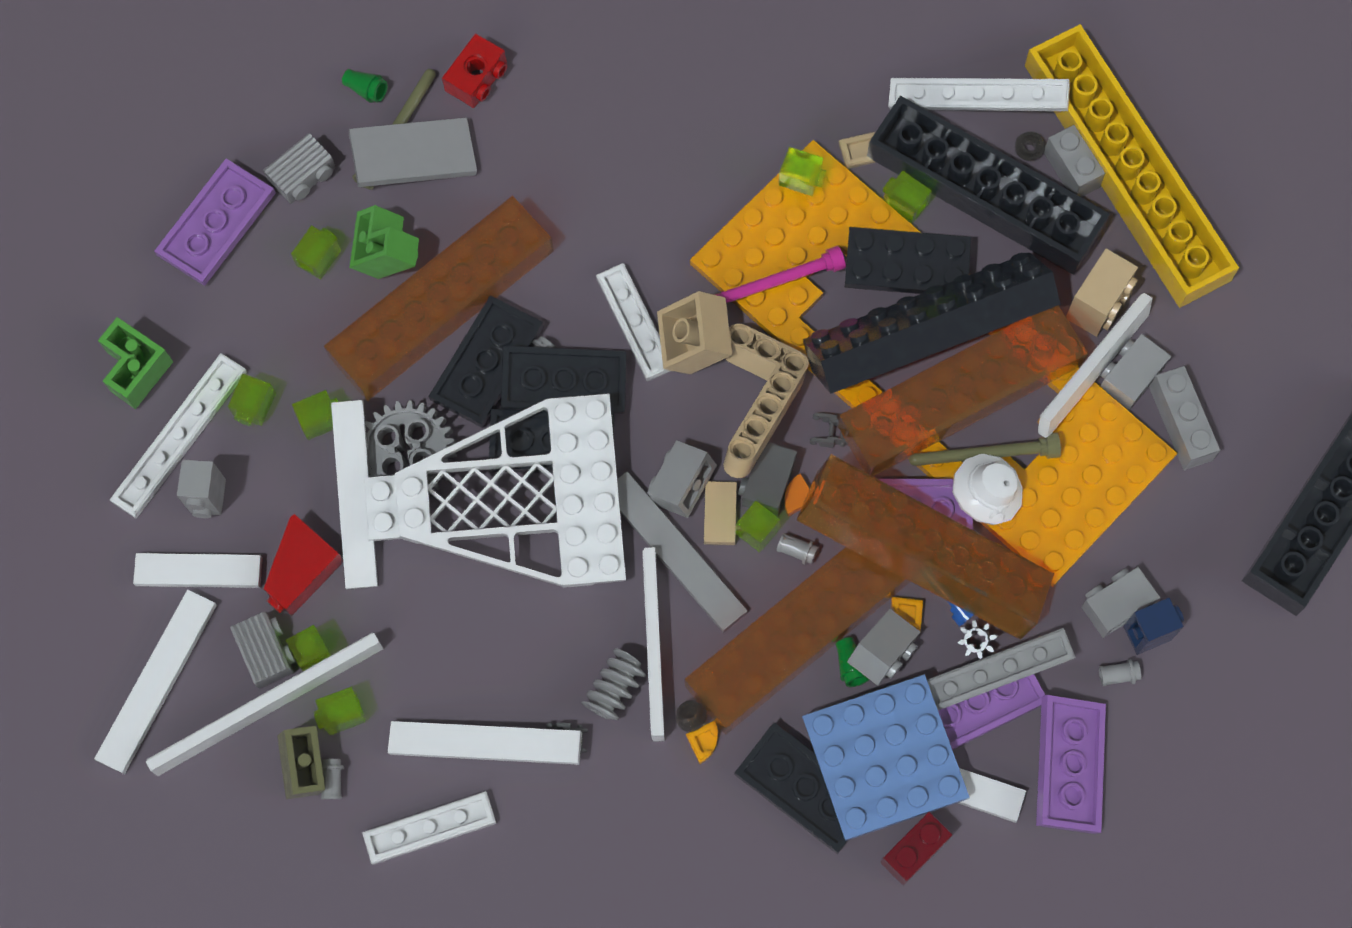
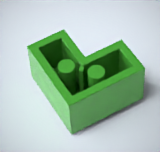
(381, 245)
(138, 365)

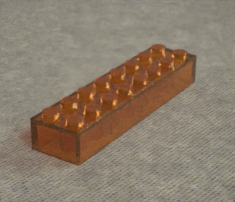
(439, 298)
(961, 390)
(926, 547)
(791, 636)

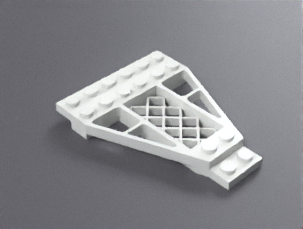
(583, 489)

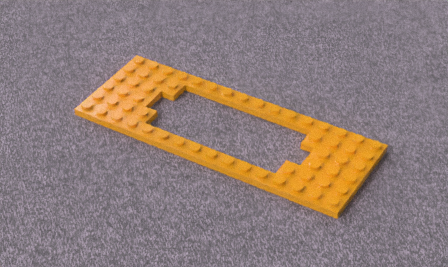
(1065, 500)

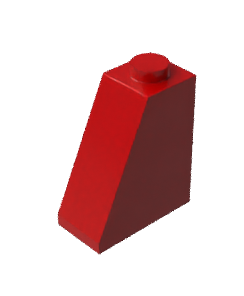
(299, 567)

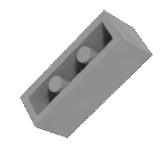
(1184, 418)

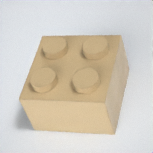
(1103, 293)
(694, 333)

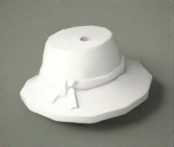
(987, 489)

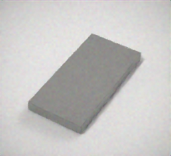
(412, 152)

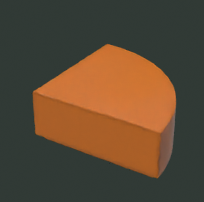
(795, 495)

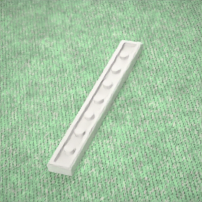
(264, 704)

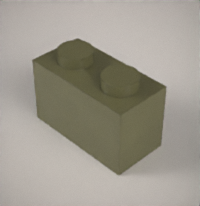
(301, 762)

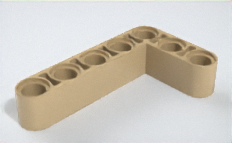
(784, 372)

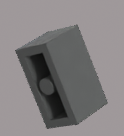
(769, 478)

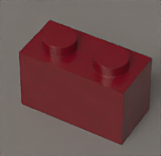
(916, 848)

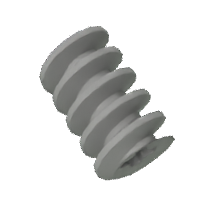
(614, 686)

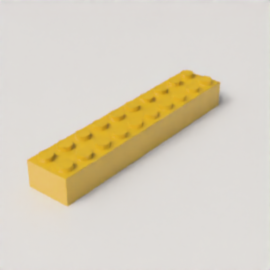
(1136, 169)

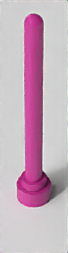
(831, 260)

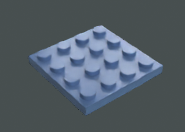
(885, 757)

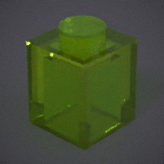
(802, 171)
(906, 196)
(316, 251)
(251, 400)
(315, 414)
(757, 526)
(308, 647)
(339, 711)

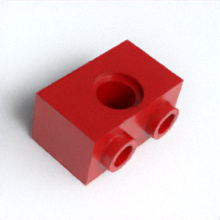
(477, 55)

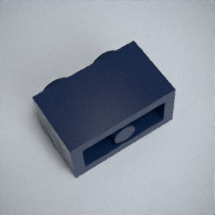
(1154, 625)

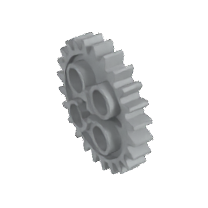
(433, 441)

